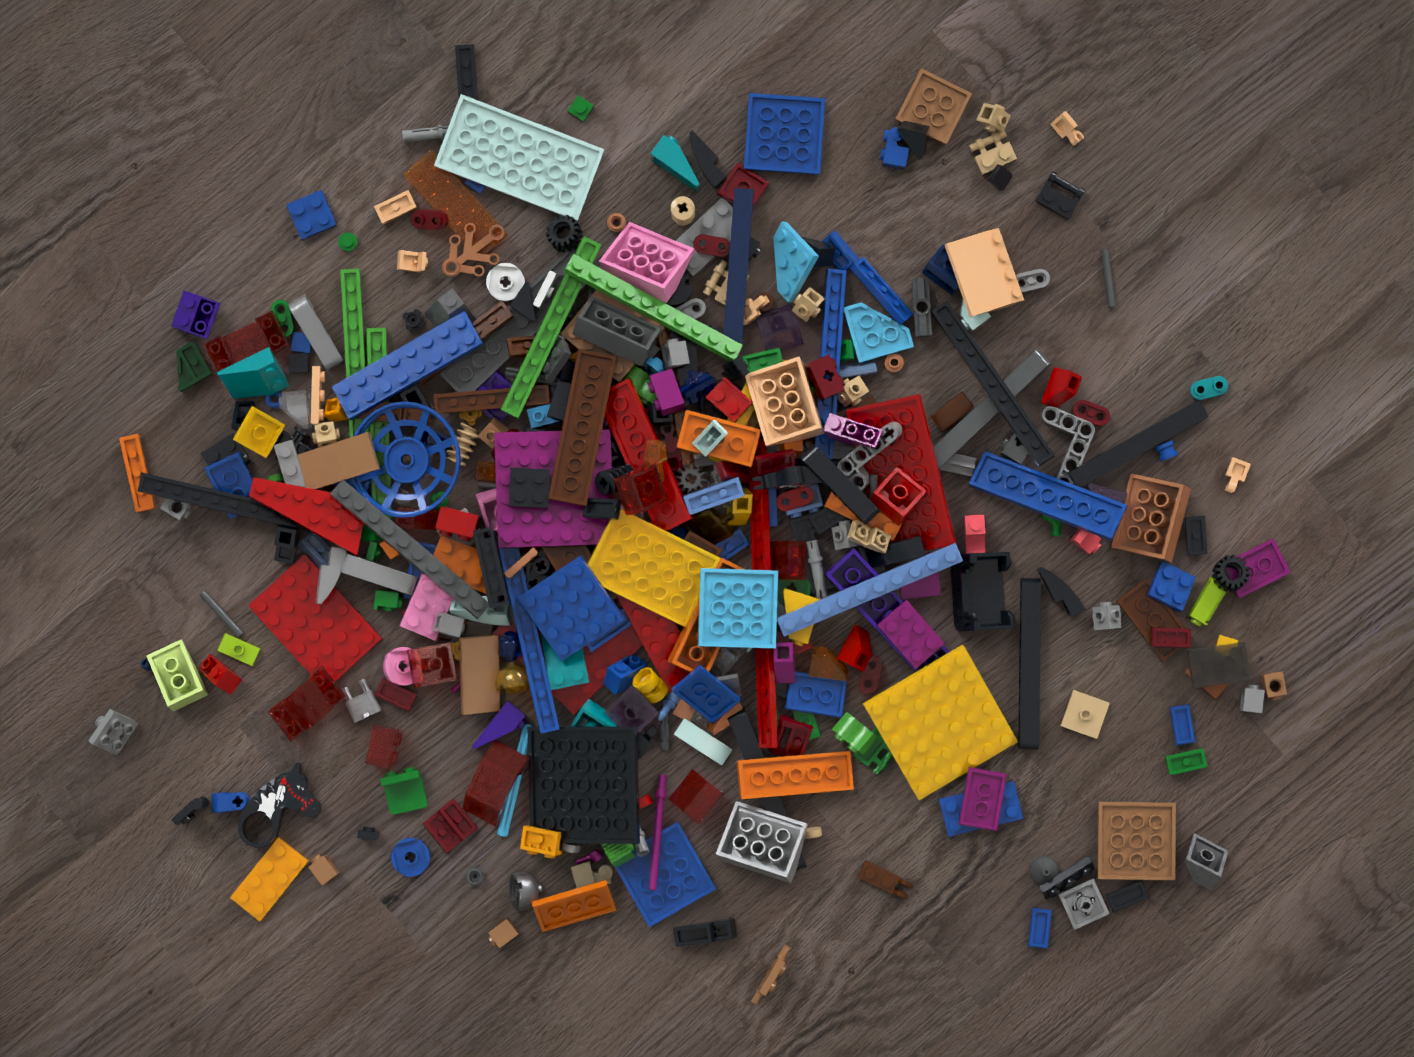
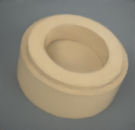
(813, 832)

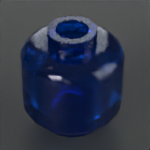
(509, 646)

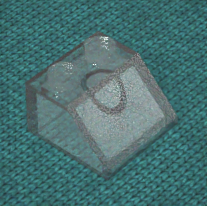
(298, 407)

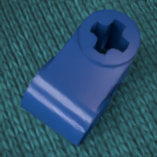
(227, 801)

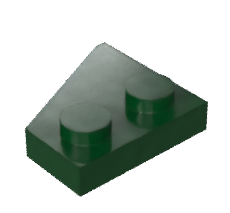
(191, 366)

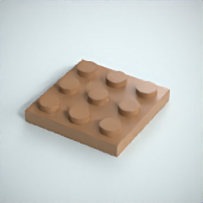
(934, 104)

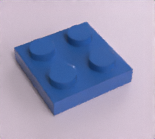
(311, 215)
(1171, 586)

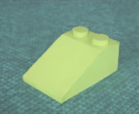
(177, 675)

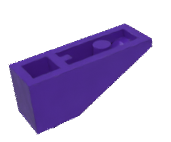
(503, 723)

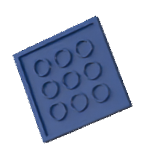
(784, 134)
(571, 608)
(679, 877)

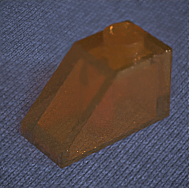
(826, 665)

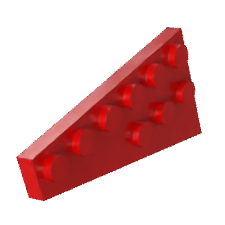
(311, 510)

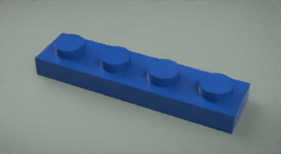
(881, 290)

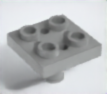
(112, 731)
(1095, 909)

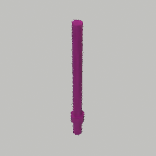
(660, 794)

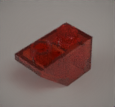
(424, 522)

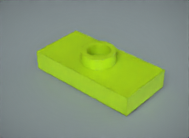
(239, 649)

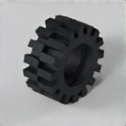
(567, 242)
(1219, 573)

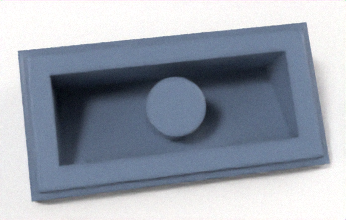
(857, 369)
(315, 549)

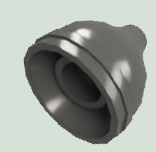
(1043, 869)

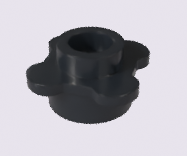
(408, 319)

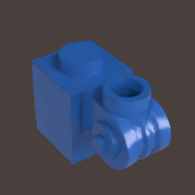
(893, 155)

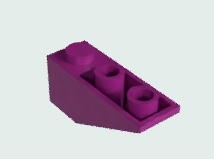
(851, 431)

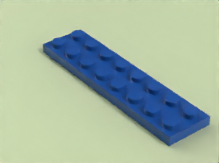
(407, 365)
(1048, 495)

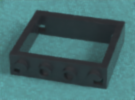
(491, 567)

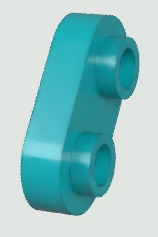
(1209, 388)

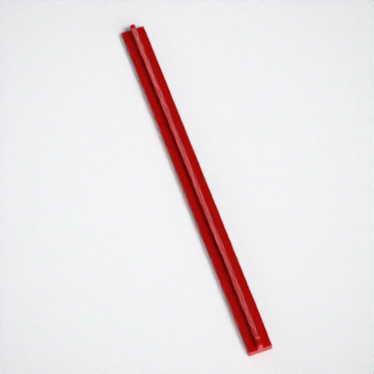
(763, 656)

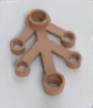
(470, 252)

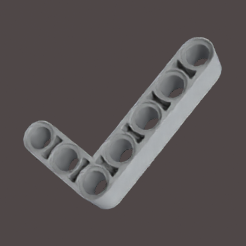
(1077, 437)

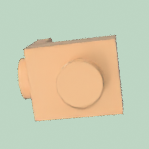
(411, 261)

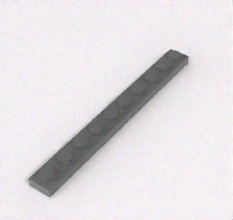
(410, 549)

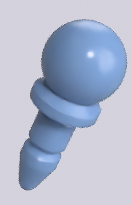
(669, 703)

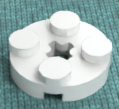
(499, 273)

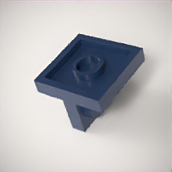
(941, 271)

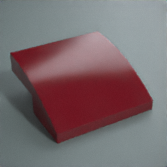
(449, 826)

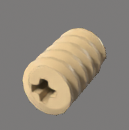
(685, 217)
(465, 440)

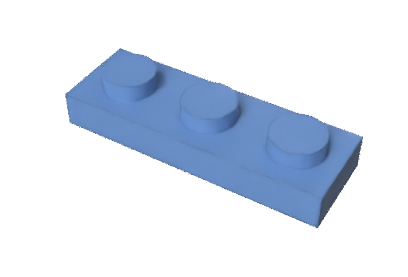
(713, 495)

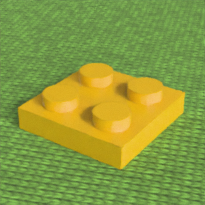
(259, 432)

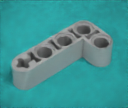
(315, 332)
(857, 462)
(379, 574)

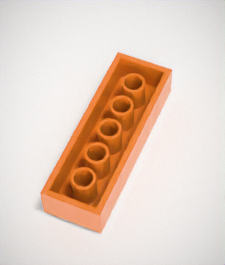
(686, 651)

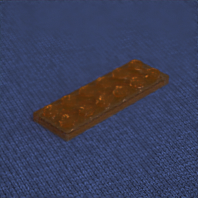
(448, 194)

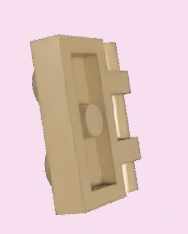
(1001, 155)
(711, 284)

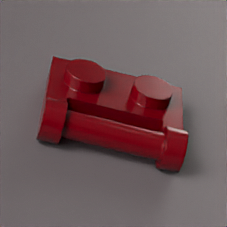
(797, 738)

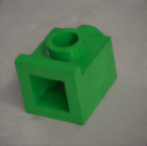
(387, 600)

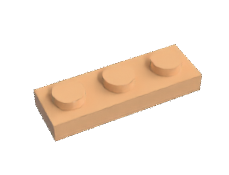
(317, 395)

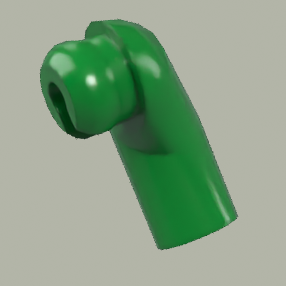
(1055, 525)

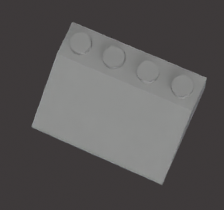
(762, 842)

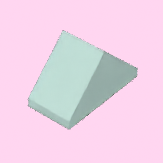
(710, 438)

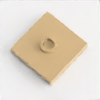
(1084, 714)

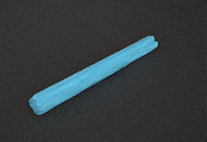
(509, 804)

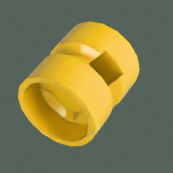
(650, 685)

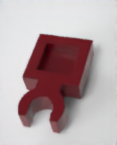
(670, 442)

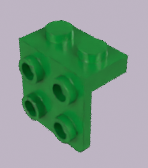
(404, 790)

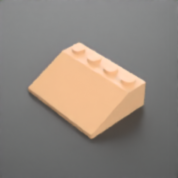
(984, 272)
(784, 403)

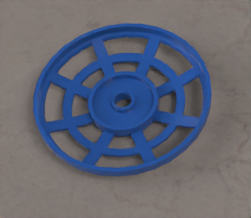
(420, 459)

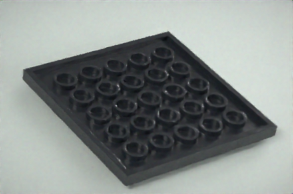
(585, 783)

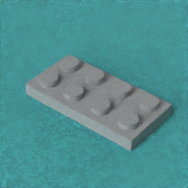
(714, 222)

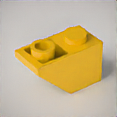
(741, 508)

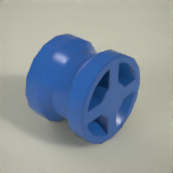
(1166, 450)

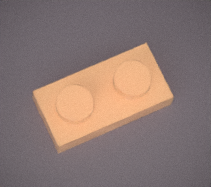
(395, 207)

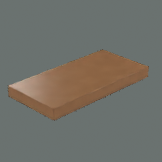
(338, 461)
(478, 674)

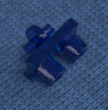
(696, 383)

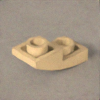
(868, 537)

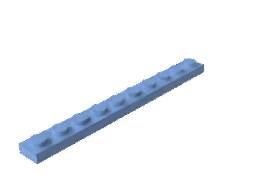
(869, 589)

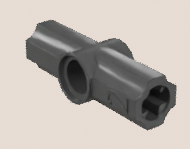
(921, 295)

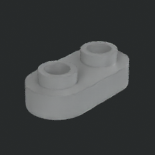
(1030, 281)
(686, 308)

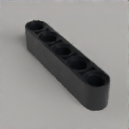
(839, 484)

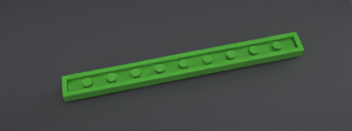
(652, 308)
(353, 329)
(547, 334)
(376, 350)

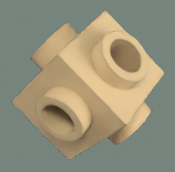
(993, 118)
(807, 304)
(853, 392)
(325, 434)

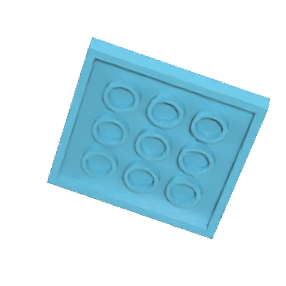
(737, 608)

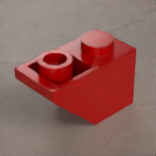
(1061, 387)
(856, 649)
(220, 674)

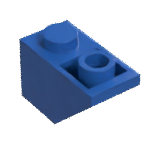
(621, 674)

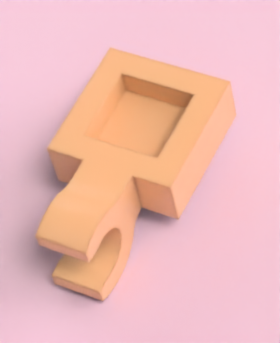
(1064, 126)
(752, 307)
(1236, 472)

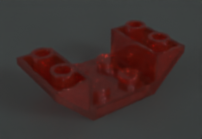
(246, 342)
(307, 704)
(493, 782)

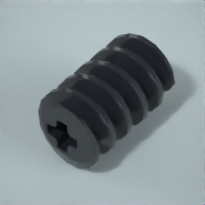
(605, 479)

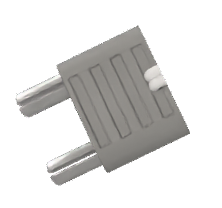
(362, 705)

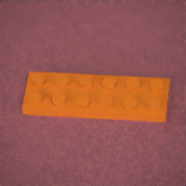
(795, 775)

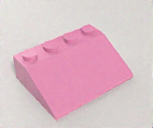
(647, 261)

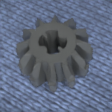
(693, 473)

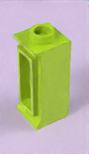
(1206, 603)

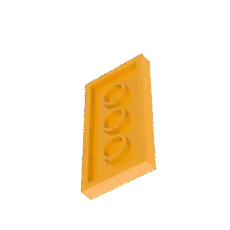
(269, 879)

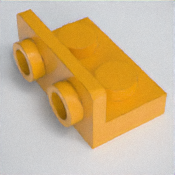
(541, 840)

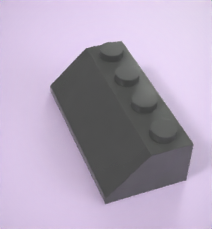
(616, 330)

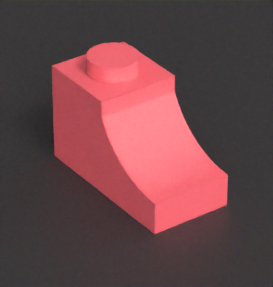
(974, 533)
(1086, 541)

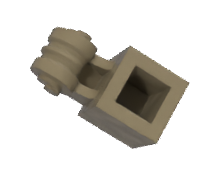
(585, 875)

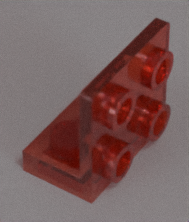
(788, 559)

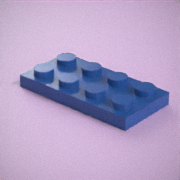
(952, 805)

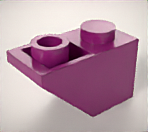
(784, 663)

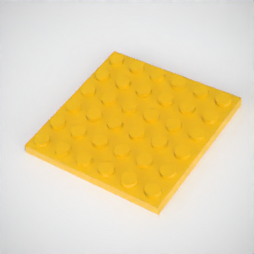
(940, 722)

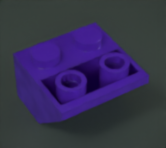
(195, 315)

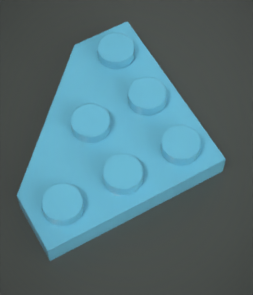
(792, 261)
(875, 333)

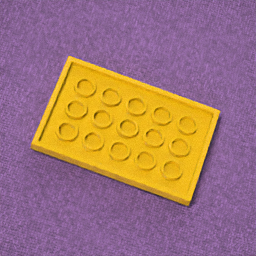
(650, 567)

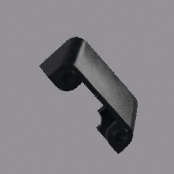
(980, 592)

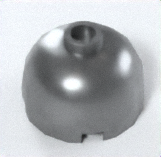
(524, 890)

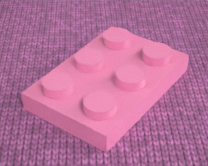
(424, 606)

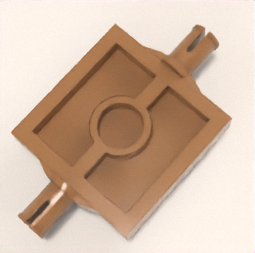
(776, 969)

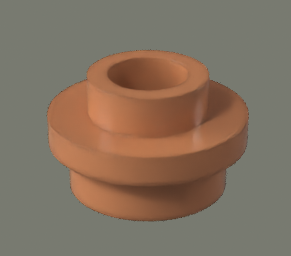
(616, 216)
(889, 367)

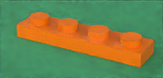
(135, 466)
(880, 520)

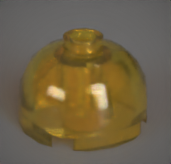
(512, 679)

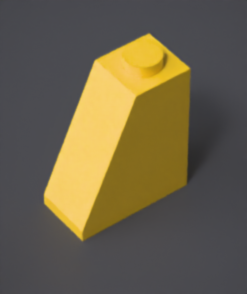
(793, 601)

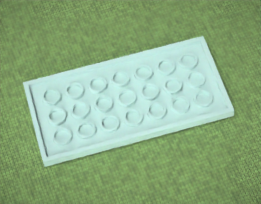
(518, 157)

